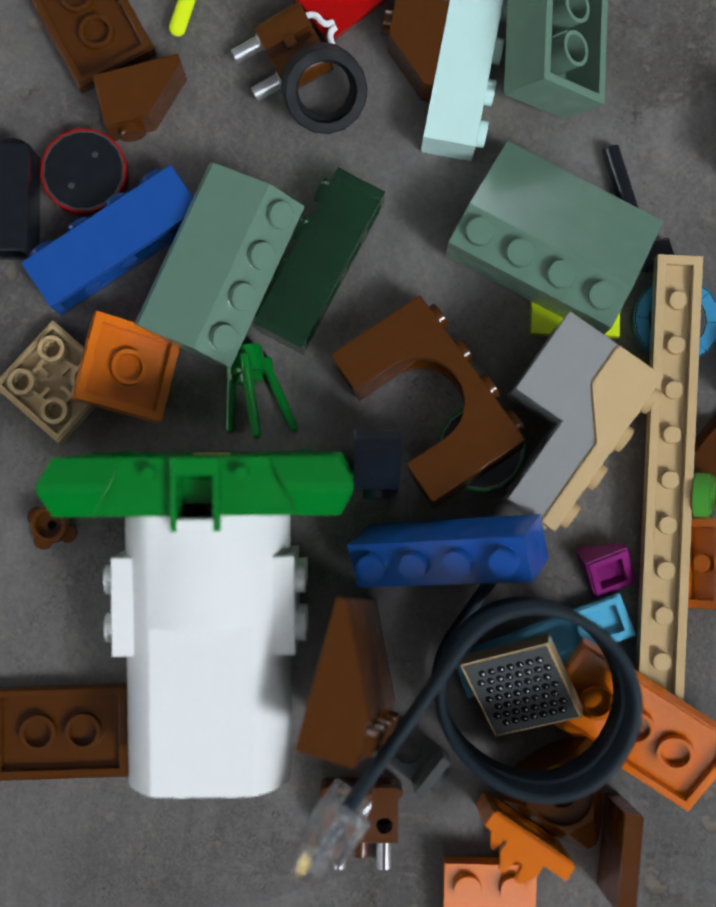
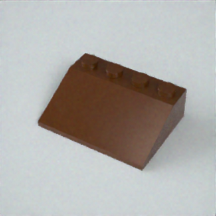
(352, 688)

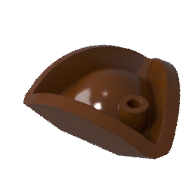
(574, 820)

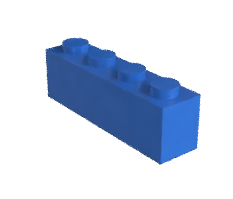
(110, 241)
(450, 552)

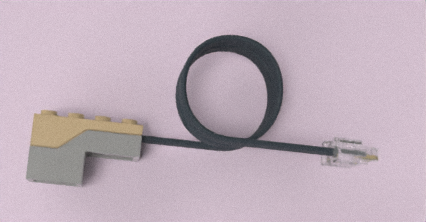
(587, 398)

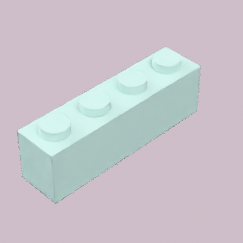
(463, 78)

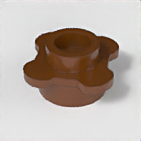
(43, 535)

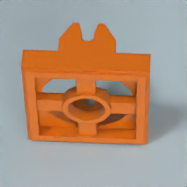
(522, 841)

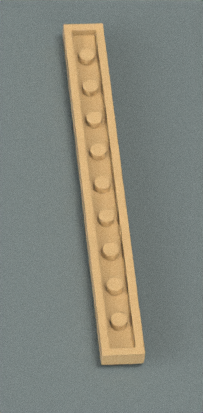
(669, 472)

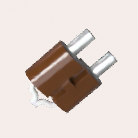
(281, 38)

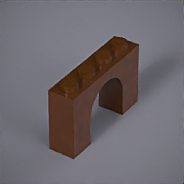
(418, 341)

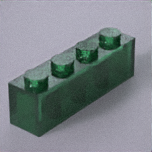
(319, 260)

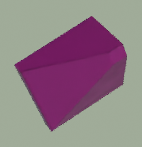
(606, 568)

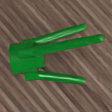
(248, 371)

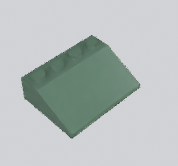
(554, 238)

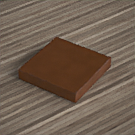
(620, 851)

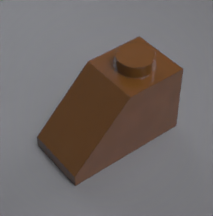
(416, 39)
(139, 96)

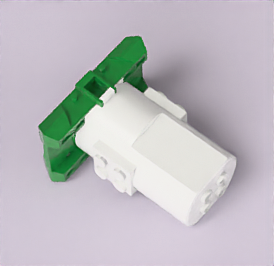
(204, 604)

